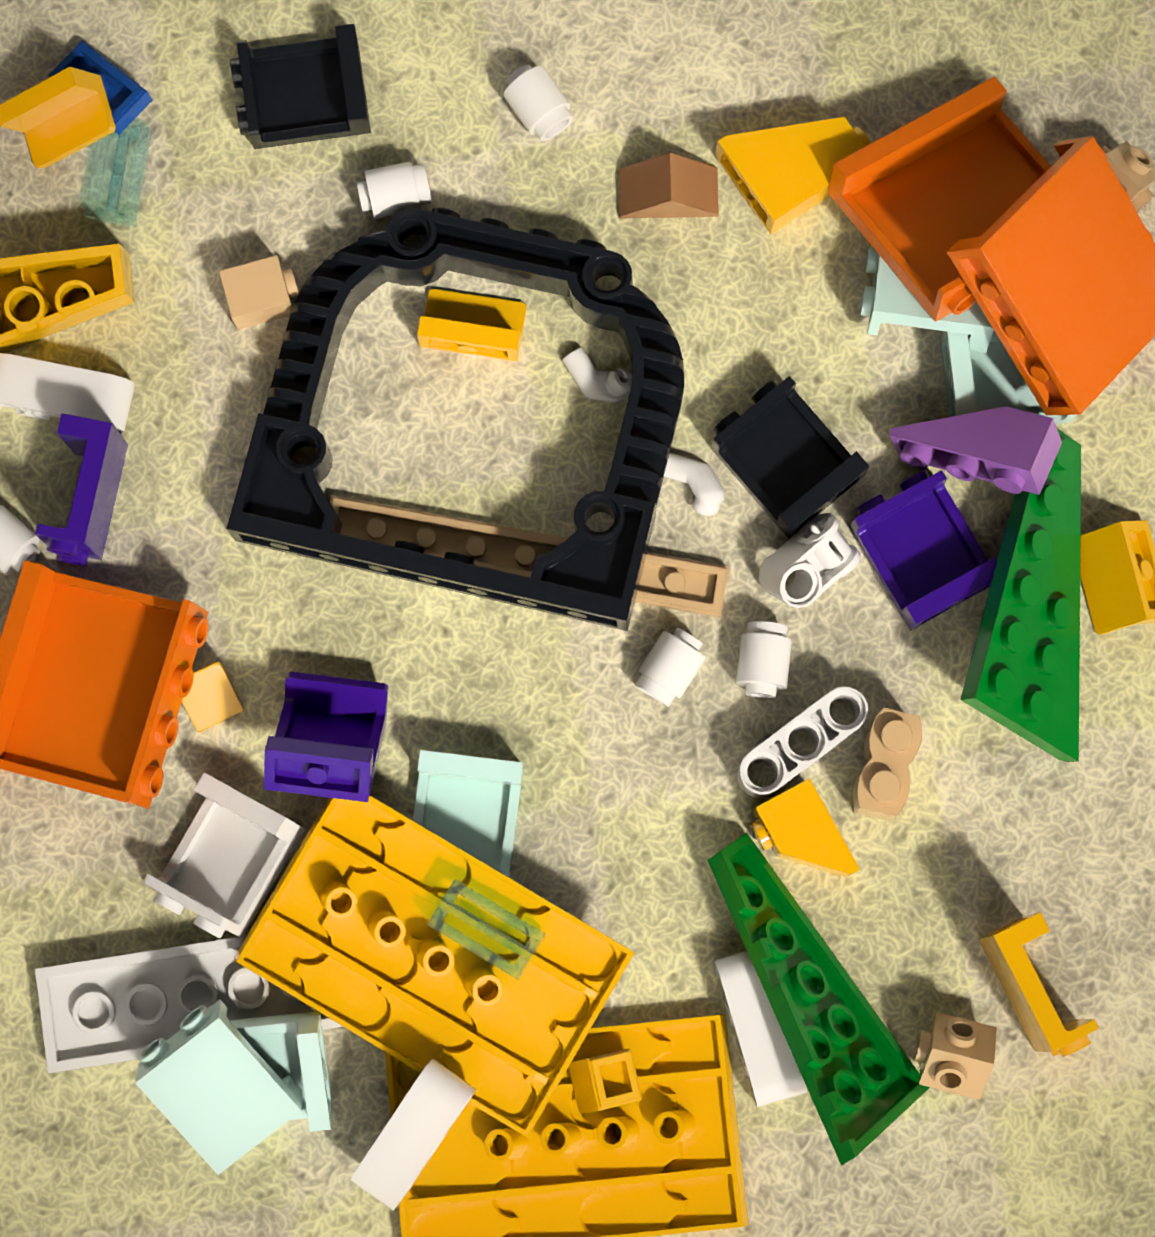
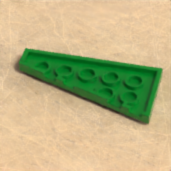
(1030, 627)
(836, 1037)

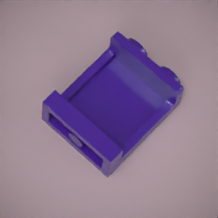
(95, 492)
(922, 549)
(327, 737)

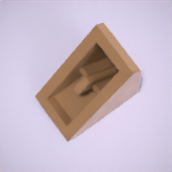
(668, 188)

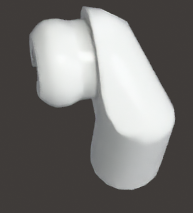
(595, 383)
(701, 480)

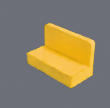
(60, 115)
(472, 324)
(1119, 575)

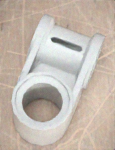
(817, 557)

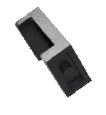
(301, 90)
(786, 456)

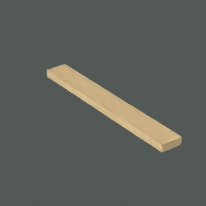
(664, 580)

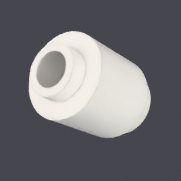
(538, 102)
(394, 189)
(16, 543)
(764, 659)
(670, 666)

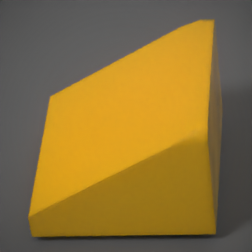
(211, 697)
(604, 1081)

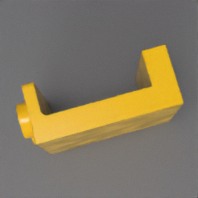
(1026, 991)

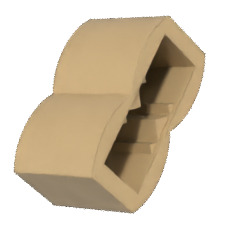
(888, 750)

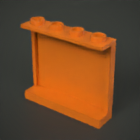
(935, 185)
(1066, 279)
(94, 683)

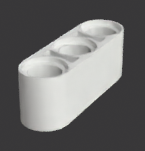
(50, 389)
(815, 721)
(759, 1035)
(413, 1134)

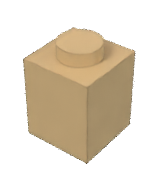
(259, 291)

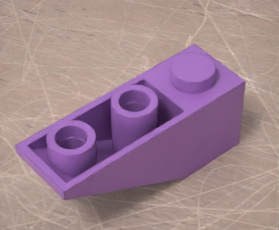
(991, 445)

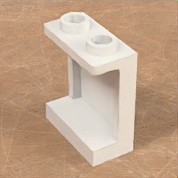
(226, 860)

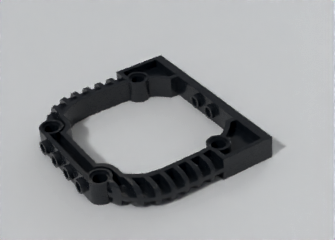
(588, 574)

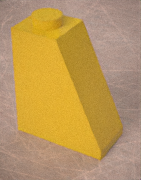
(787, 166)

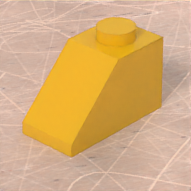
(803, 831)

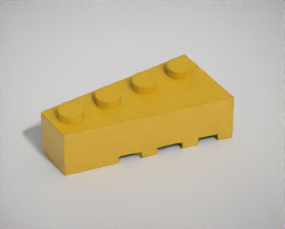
(60, 291)

